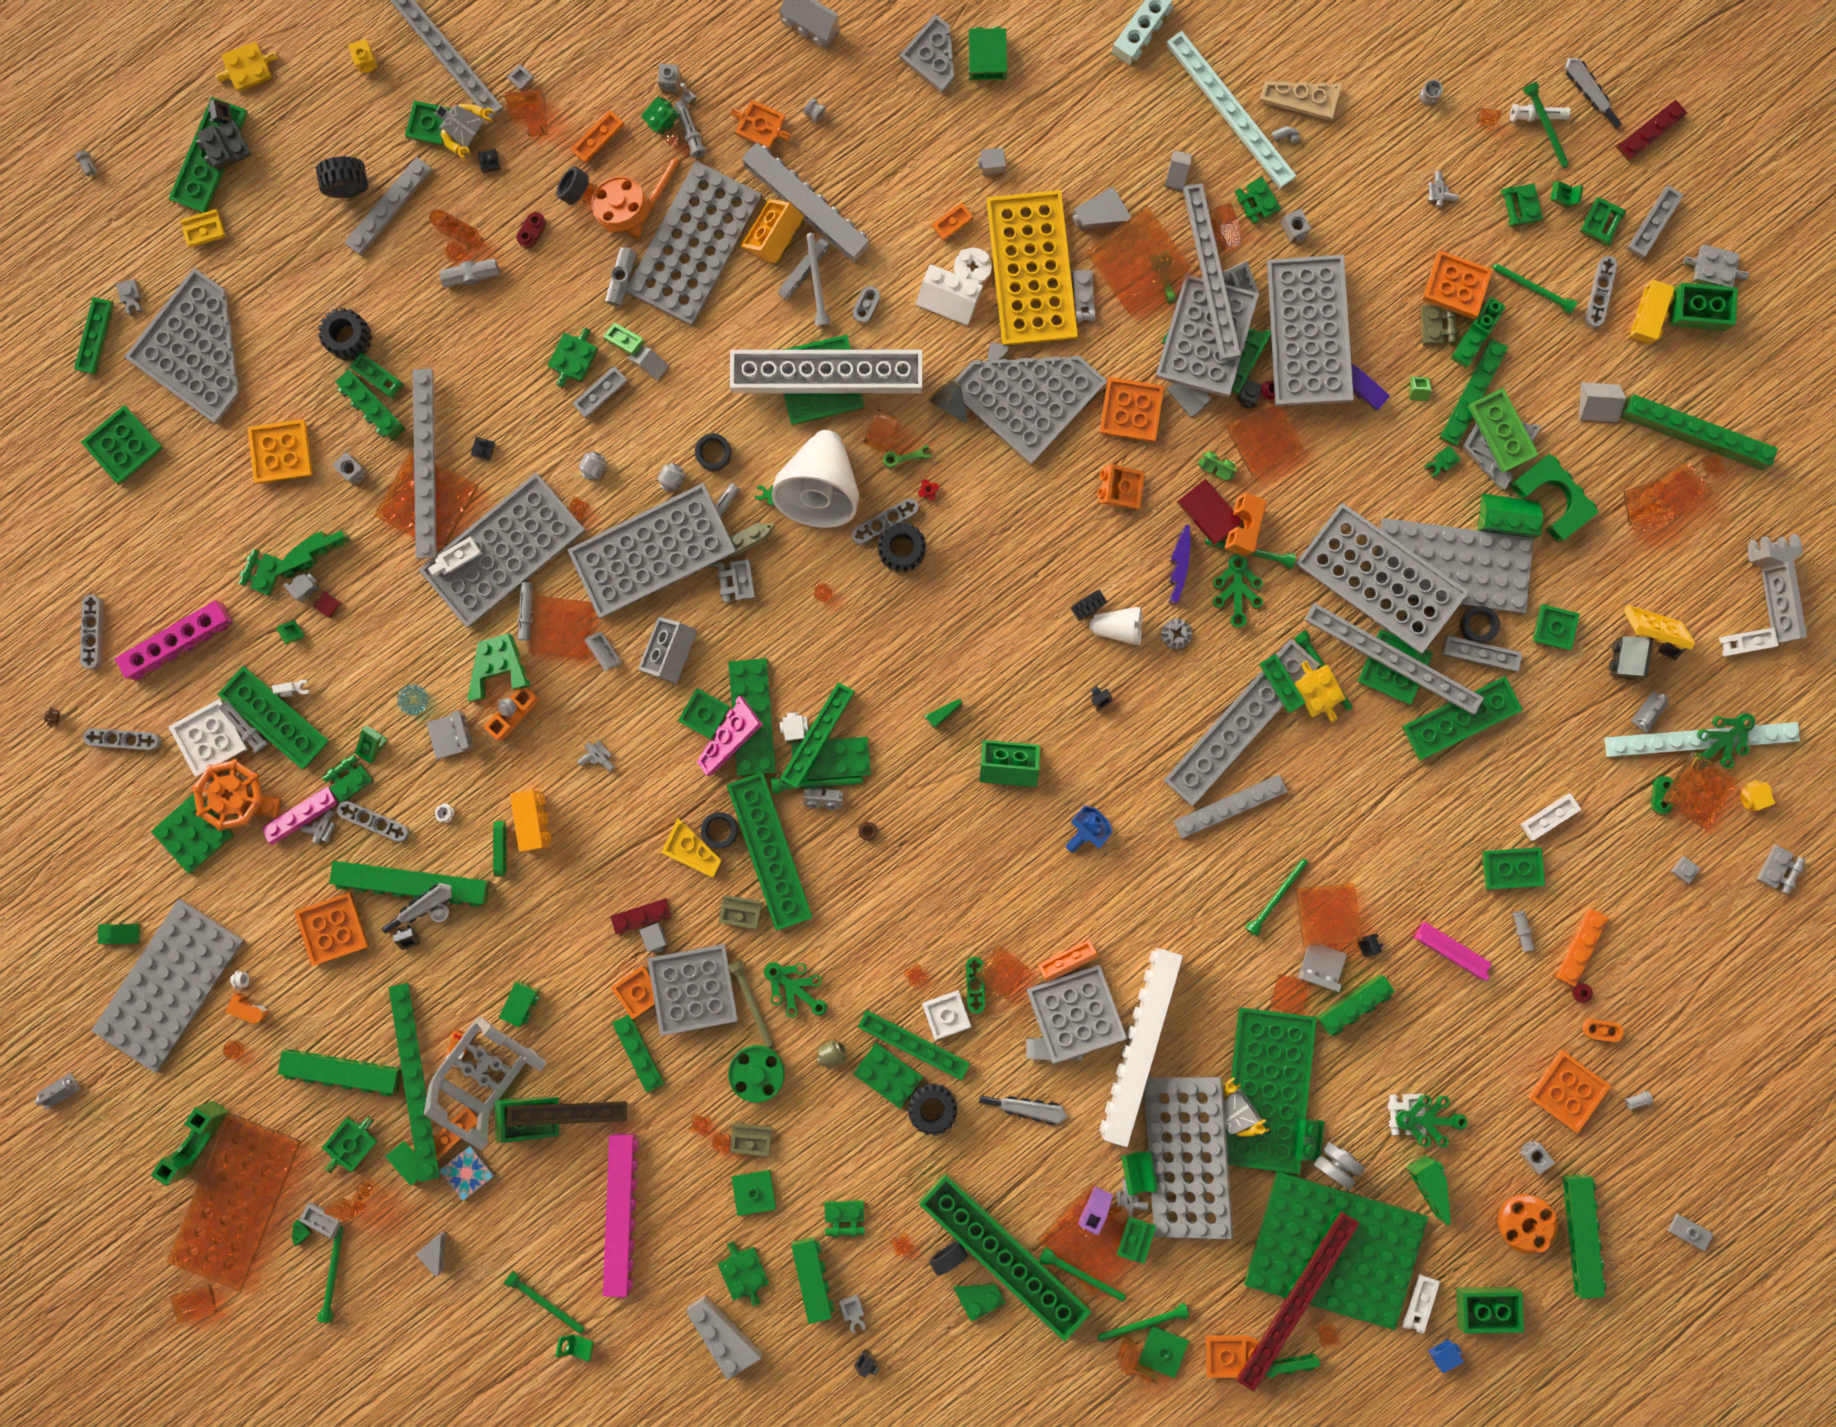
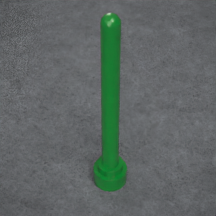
(1532, 91)
(1566, 304)
(1287, 559)
(1304, 640)
(778, 786)
(1255, 926)
(1048, 1257)
(514, 1281)
(1180, 1312)
(326, 1313)

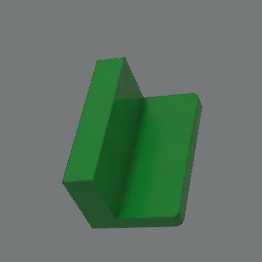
(404, 1161)
(1139, 1172)

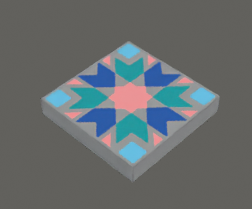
(467, 1172)

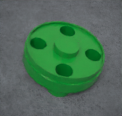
(756, 1073)

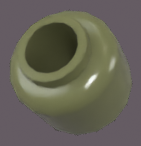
(831, 1054)

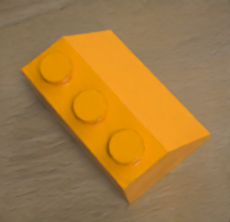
(773, 230)

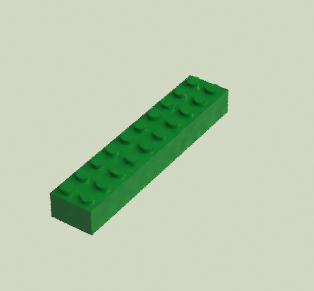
(1005, 1256)

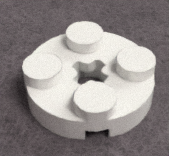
(976, 256)

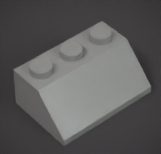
(810, 20)
(667, 649)

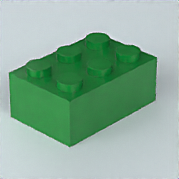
(1704, 306)
(1489, 1310)

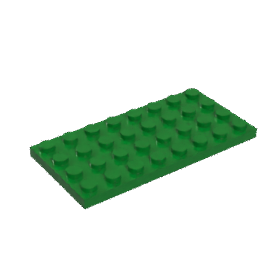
(1274, 1073)

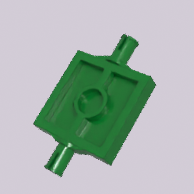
(573, 357)
(349, 1144)
(743, 1273)

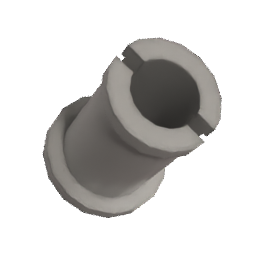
(85, 162)
(1639, 1100)

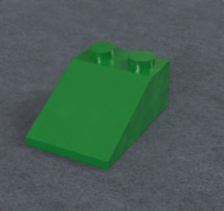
(508, 1134)
(1433, 1186)

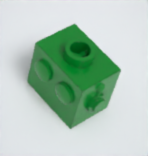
(660, 115)

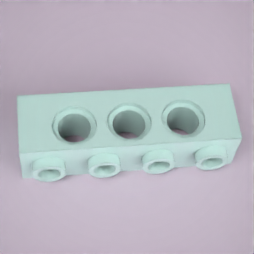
(1131, 51)

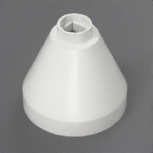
(818, 484)

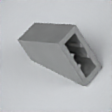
(1101, 212)

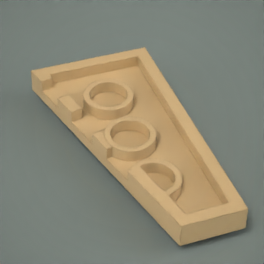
(1310, 99)

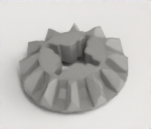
(1179, 642)

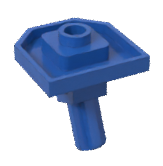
(1091, 827)

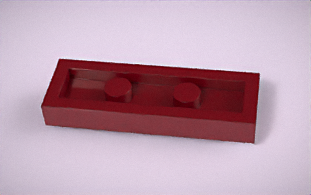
(640, 916)

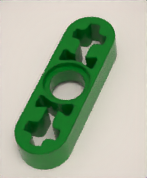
(499, 848)
(981, 999)

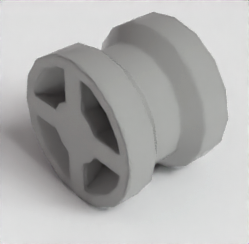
(814, 110)

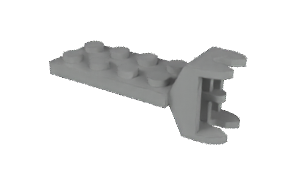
(1781, 585)

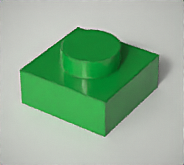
(290, 632)

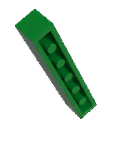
(339, 1071)
(1583, 1236)

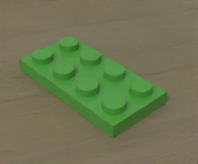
(1502, 430)

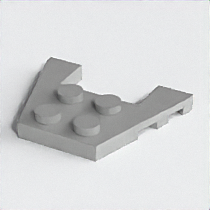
(1482, 455)

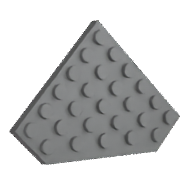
(192, 347)
(1029, 398)

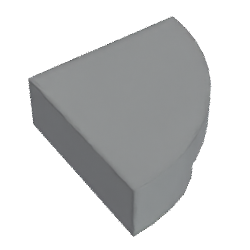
(997, 351)

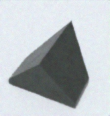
(951, 400)

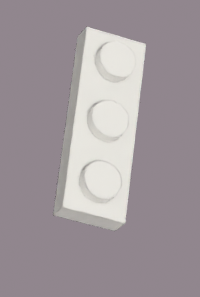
(1550, 817)

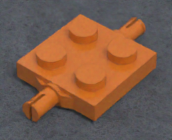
(760, 124)

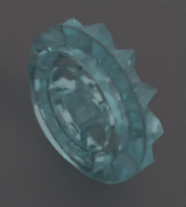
(413, 690)

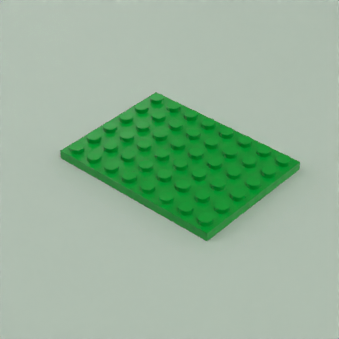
(1370, 1272)

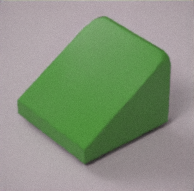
(1419, 388)

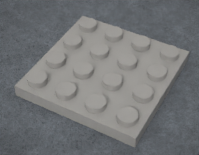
(692, 989)
(1076, 1014)

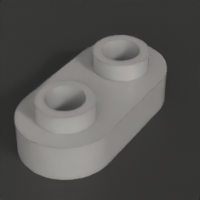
(866, 305)

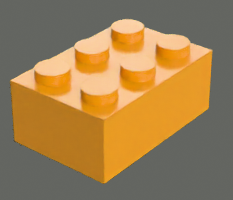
(530, 820)

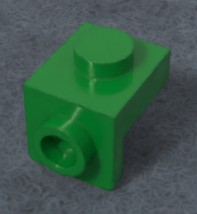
(1566, 195)

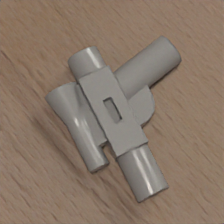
(1439, 192)
(596, 754)
(321, 829)
(1130, 1201)

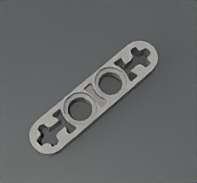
(802, 270)
(1598, 291)
(883, 519)
(95, 631)
(122, 739)
(372, 824)

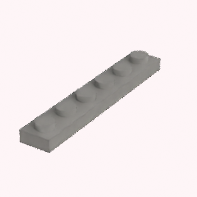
(388, 206)
(1230, 806)

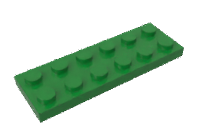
(196, 179)
(751, 682)
(274, 717)
(1452, 724)

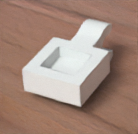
(287, 689)

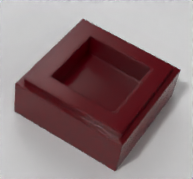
(327, 604)

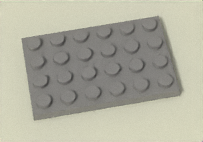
(1191, 346)

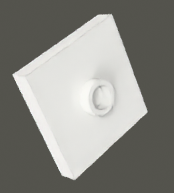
(946, 1015)

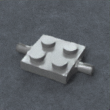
(1715, 266)

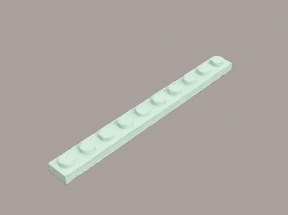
(1231, 110)
(1688, 740)

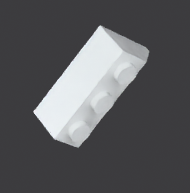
(949, 295)

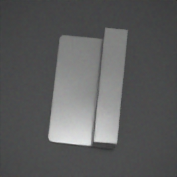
(1188, 398)

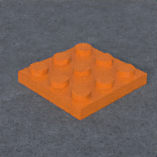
(1457, 284)
(1131, 409)
(331, 929)
(1569, 1091)

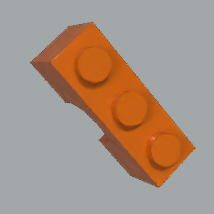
(1250, 510)
(501, 726)

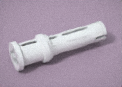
(1529, 113)

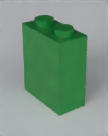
(987, 53)

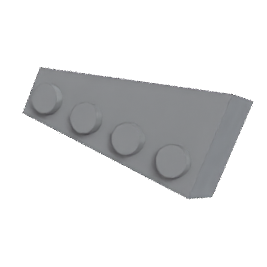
(724, 1340)

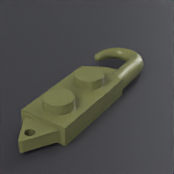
(749, 538)

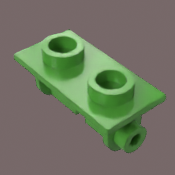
(1224, 467)

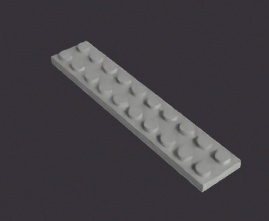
(1234, 729)

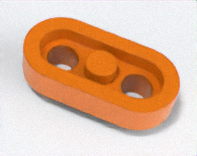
(1601, 1030)

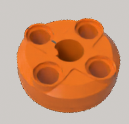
(619, 204)
(1527, 1223)

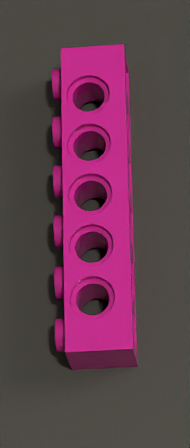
(129, 660)

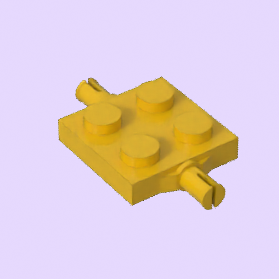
(246, 66)
(1319, 690)

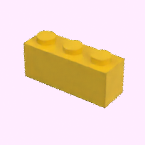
(1652, 312)

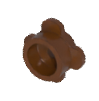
(52, 717)

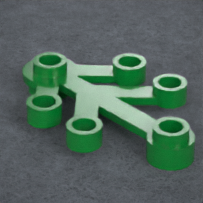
(1238, 588)
(1726, 738)
(792, 987)
(1427, 1120)

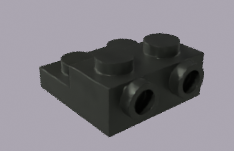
(223, 145)

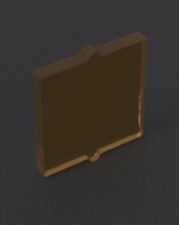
(1289, 994)

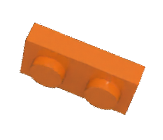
(952, 221)

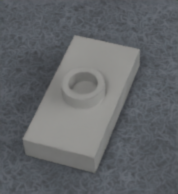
(603, 651)
(315, 1218)
(1690, 1232)

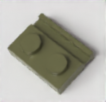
(740, 912)
(751, 1139)

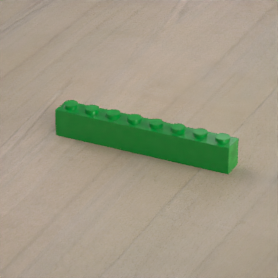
(1698, 432)
(406, 882)

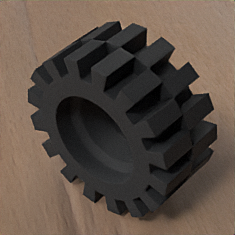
(1089, 605)

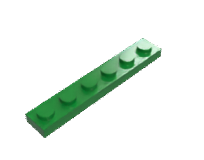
(1473, 391)
(817, 736)
(913, 1044)

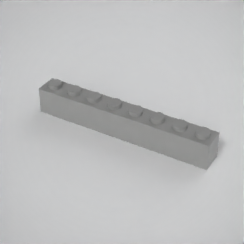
(812, 206)

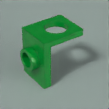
(577, 1347)

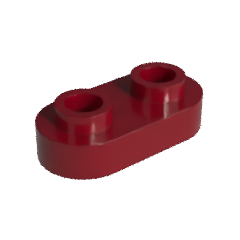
(531, 229)

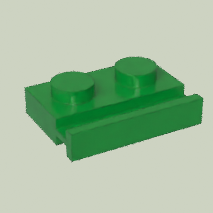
(1309, 1139)
(1136, 1240)

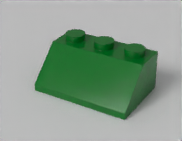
(1510, 516)
(1009, 763)

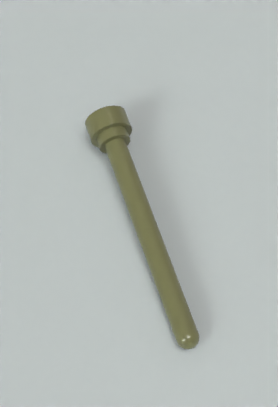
(737, 969)

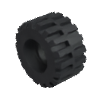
(342, 177)
(334, 323)
(901, 531)
(932, 1126)

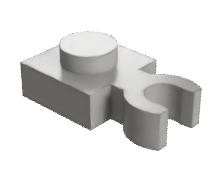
(129, 293)
(851, 1310)

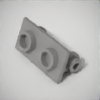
(1650, 711)
(813, 798)
(57, 1091)

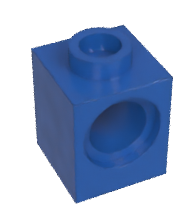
(1446, 1355)

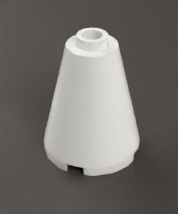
(1119, 625)

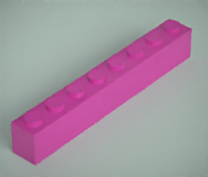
(619, 1215)

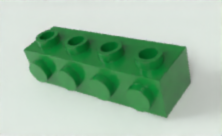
(374, 409)
(1355, 1004)
(811, 1279)

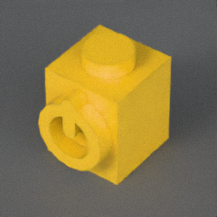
(363, 56)
(1756, 795)

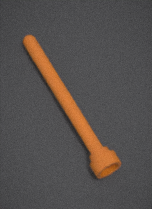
(636, 231)

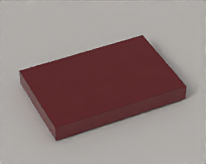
(1209, 511)

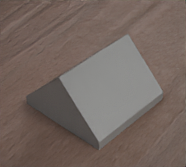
(1601, 402)

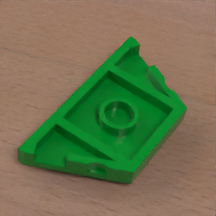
(1252, 348)

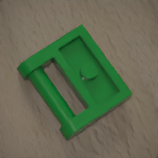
(1527, 204)
(1597, 219)

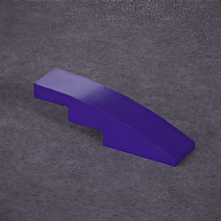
(1367, 389)
(1180, 558)

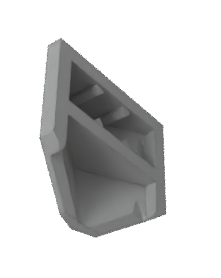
(1240, 277)

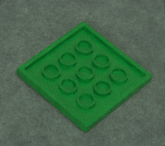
(815, 406)

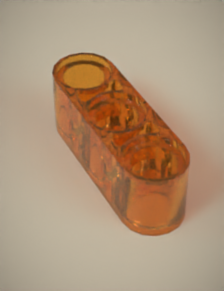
(449, 223)

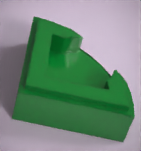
(300, 1232)

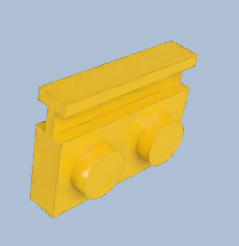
(202, 228)

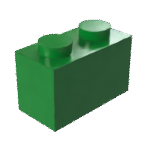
(519, 1004)

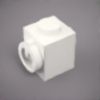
(794, 727)

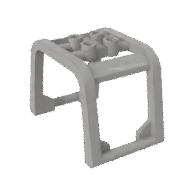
(479, 1136)

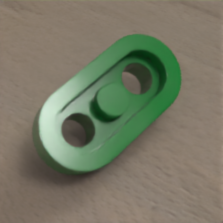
(1658, 793)

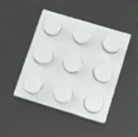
(207, 738)

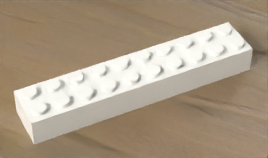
(826, 371)
(1141, 1047)

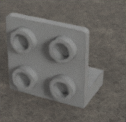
(450, 735)
(1322, 966)

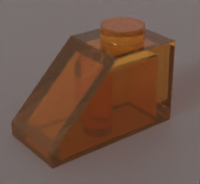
(1226, 226)

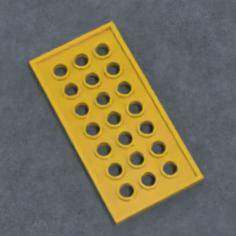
(1004, 279)

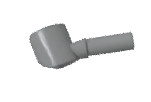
(687, 94)

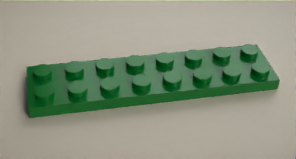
(769, 851)

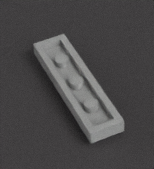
(1655, 221)
(1482, 653)

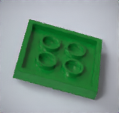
(122, 445)
(1388, 681)
(190, 837)

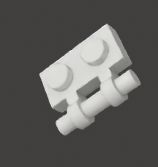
(1408, 1101)

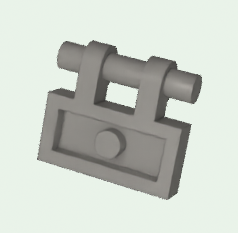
(742, 581)
(1776, 866)

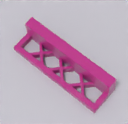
(1453, 951)

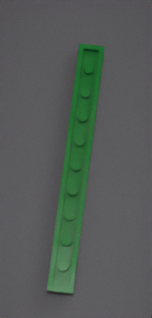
(414, 1082)

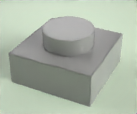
(520, 77)
(1685, 870)

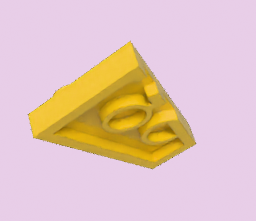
(690, 850)

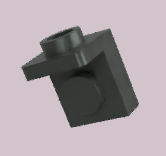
(1249, 394)

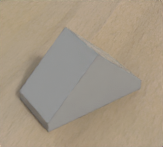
(1178, 170)
(649, 362)
(433, 1254)

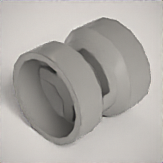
(1433, 88)

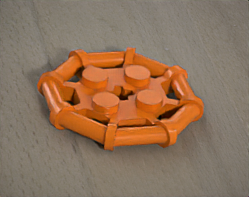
(218, 789)

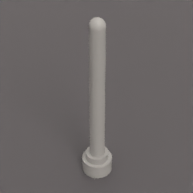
(821, 317)

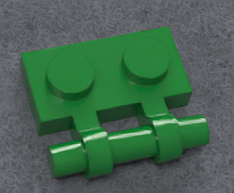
(1262, 198)
(265, 576)
(350, 784)
(844, 1211)

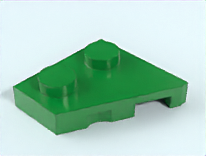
(979, 1299)

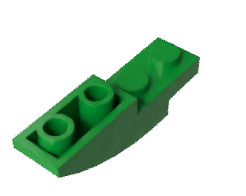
(1477, 332)
(303, 555)

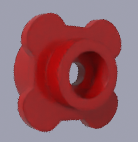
(923, 491)

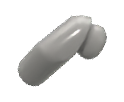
(1288, 132)

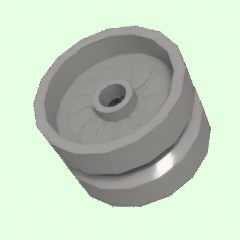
(1339, 1166)

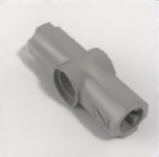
(623, 266)
(469, 273)

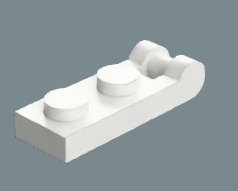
(1749, 641)
(1421, 1303)

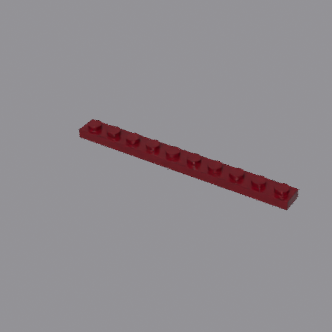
(1297, 1301)

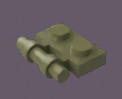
(1432, 325)

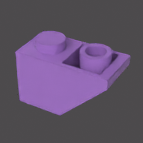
(1096, 1211)

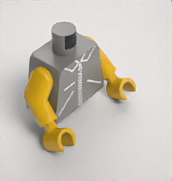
(461, 125)
(1240, 1114)

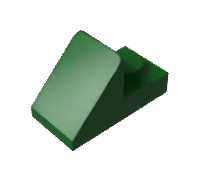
(369, 744)
(118, 933)

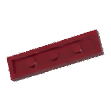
(1652, 130)

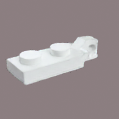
(455, 557)

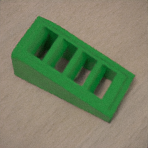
(937, 716)

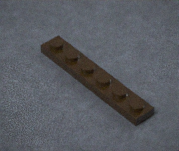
(566, 1113)

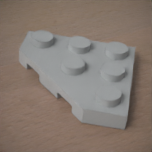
(932, 54)

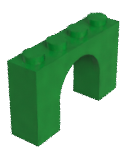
(1578, 506)
(204, 1123)

